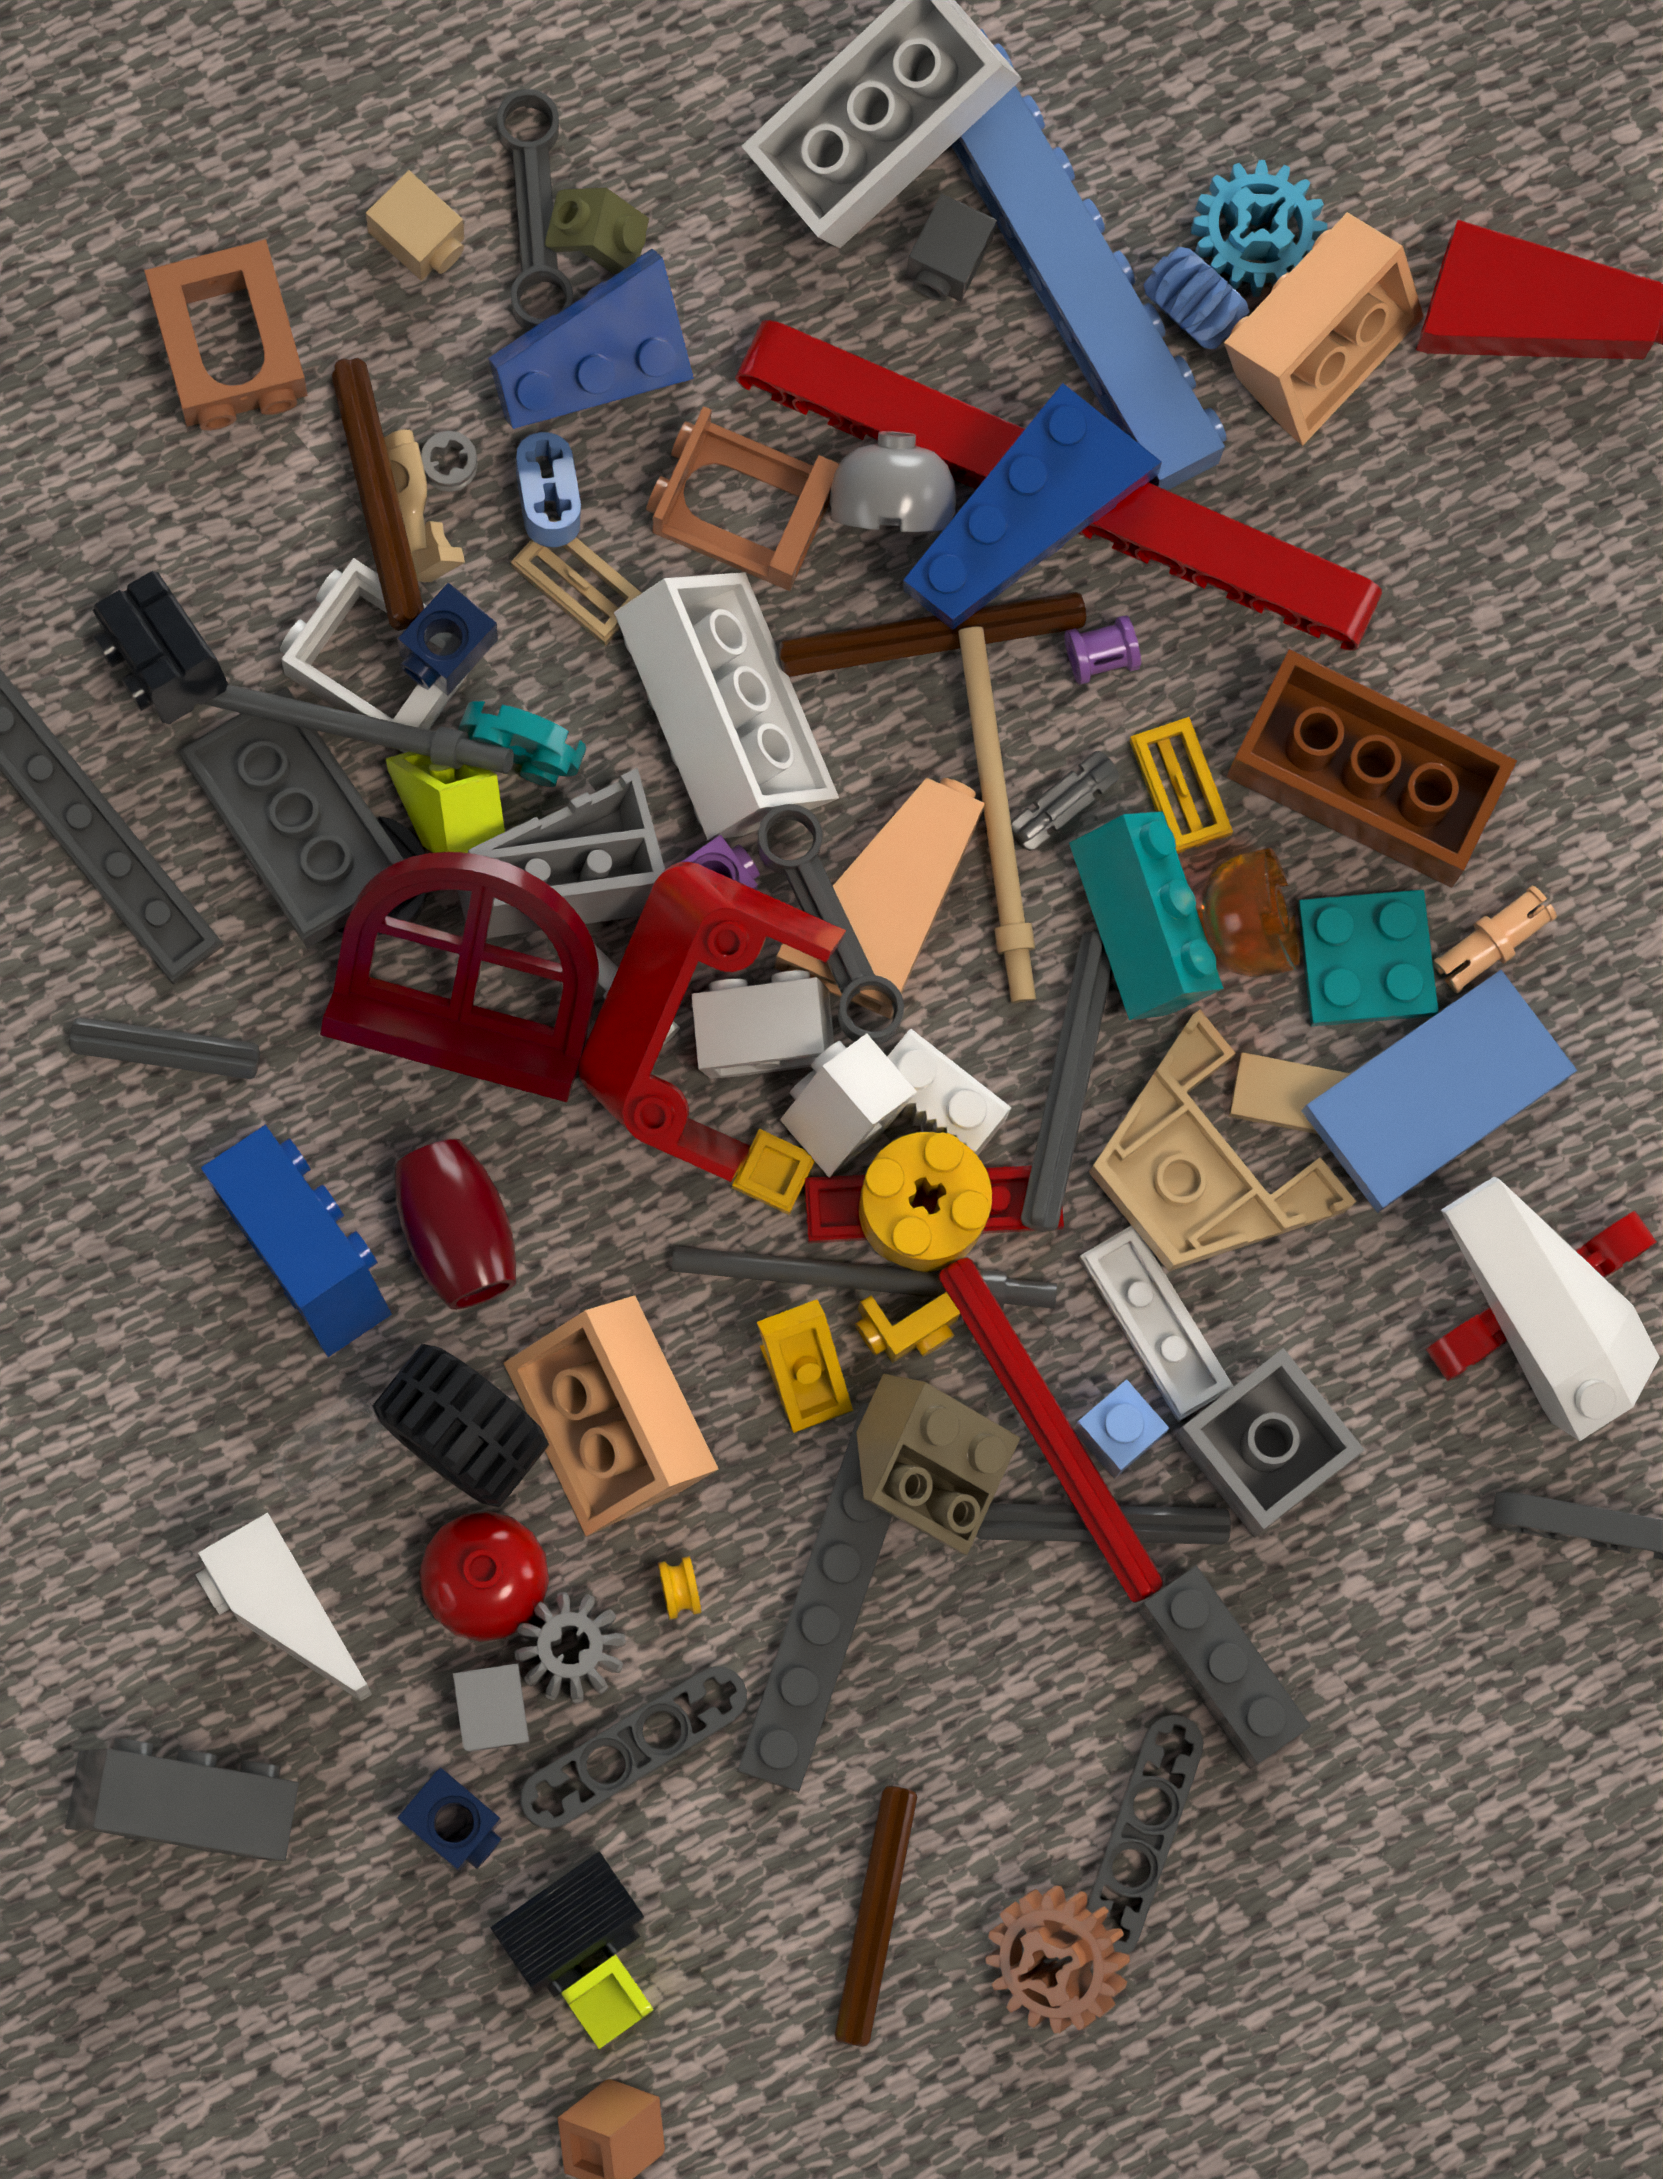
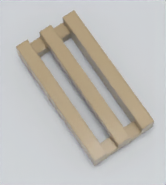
(600, 631)

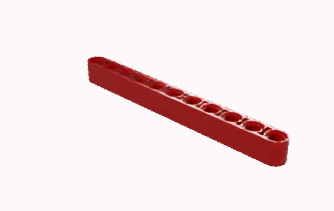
(1145, 525)

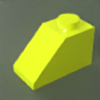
(447, 805)

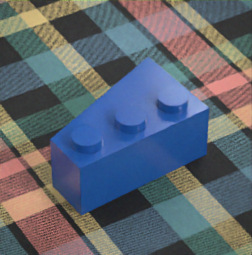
(596, 351)
(299, 1237)

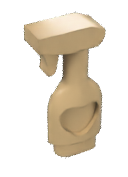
(427, 541)

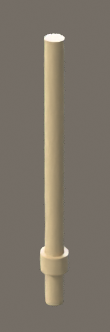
(1013, 935)

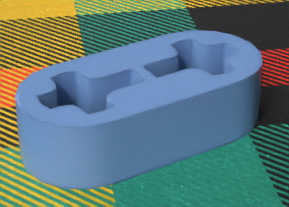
(536, 490)

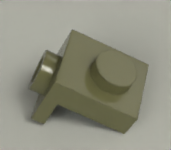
(598, 226)

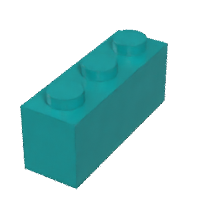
(1146, 915)

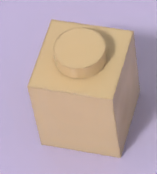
(417, 227)

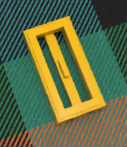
(1198, 835)

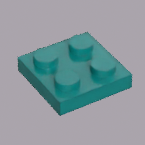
(1367, 958)

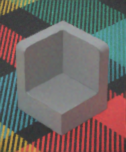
(491, 1708)

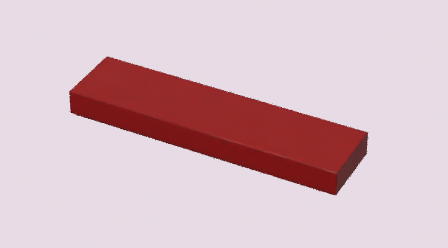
(834, 1205)

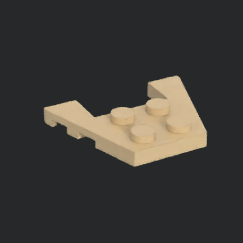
(1185, 1181)

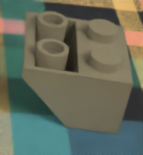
(931, 1459)

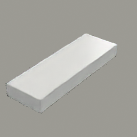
(1156, 1323)

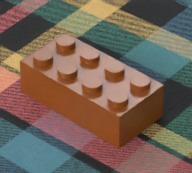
(1371, 768)

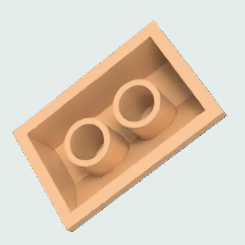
(1325, 326)
(610, 1414)

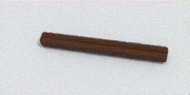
(377, 492)
(929, 634)

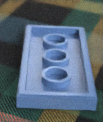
(1439, 1091)

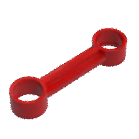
(1483, 1334)

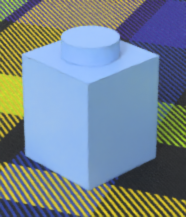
(1120, 1428)

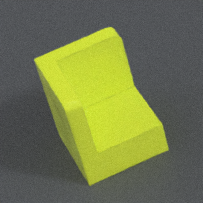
(607, 2001)

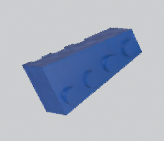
(1040, 495)

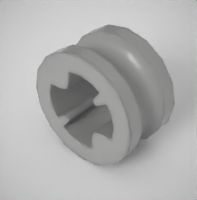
(440, 444)

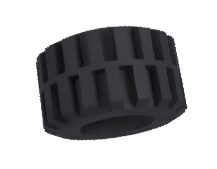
(460, 1425)

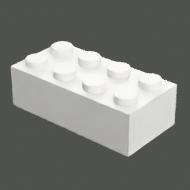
(880, 114)

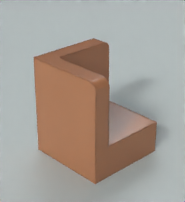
(611, 2133)

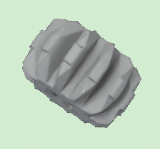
(589, 1659)

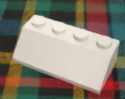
(724, 701)

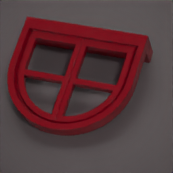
(453, 1030)

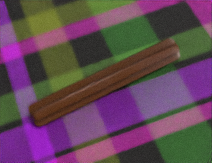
(876, 1916)

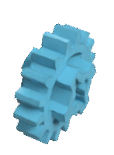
(1256, 200)

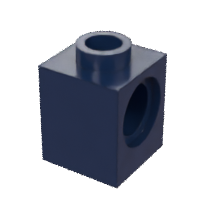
(451, 614)
(434, 1797)

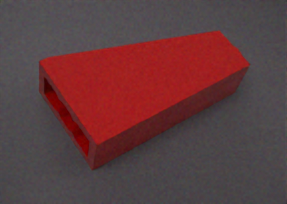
(1536, 302)

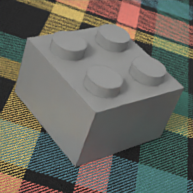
(1268, 1442)

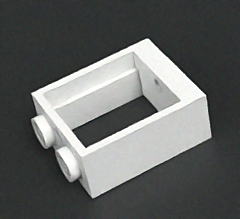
(307, 640)

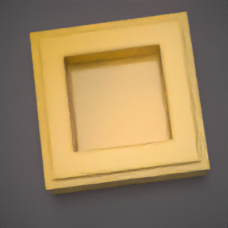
(774, 1172)

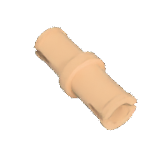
(1495, 939)

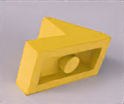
(804, 1365)

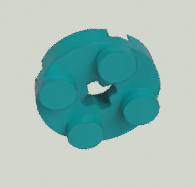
(534, 740)

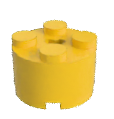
(940, 1168)

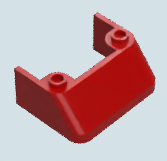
(685, 921)

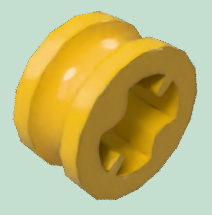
(679, 1587)

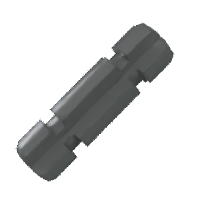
(1064, 800)

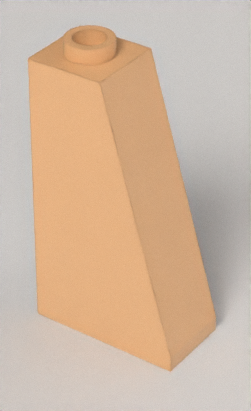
(899, 886)

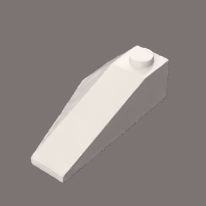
(1557, 1312)

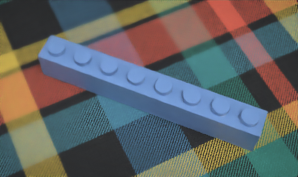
(1088, 288)

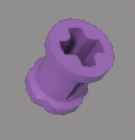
(1103, 649)

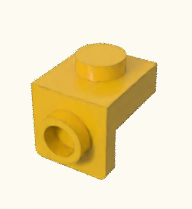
(924, 1329)

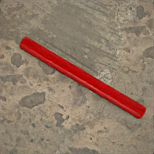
(1051, 1430)

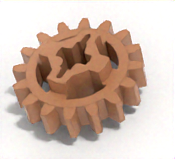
(1054, 1987)

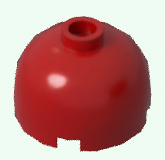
(483, 1575)

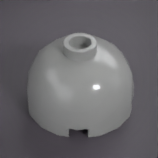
(893, 486)

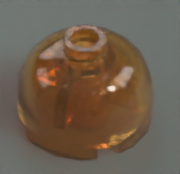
(1249, 917)

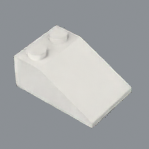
(270, 1595)

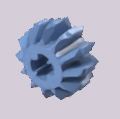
(1195, 297)

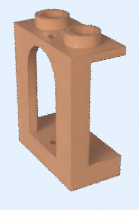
(208, 276)
(712, 444)

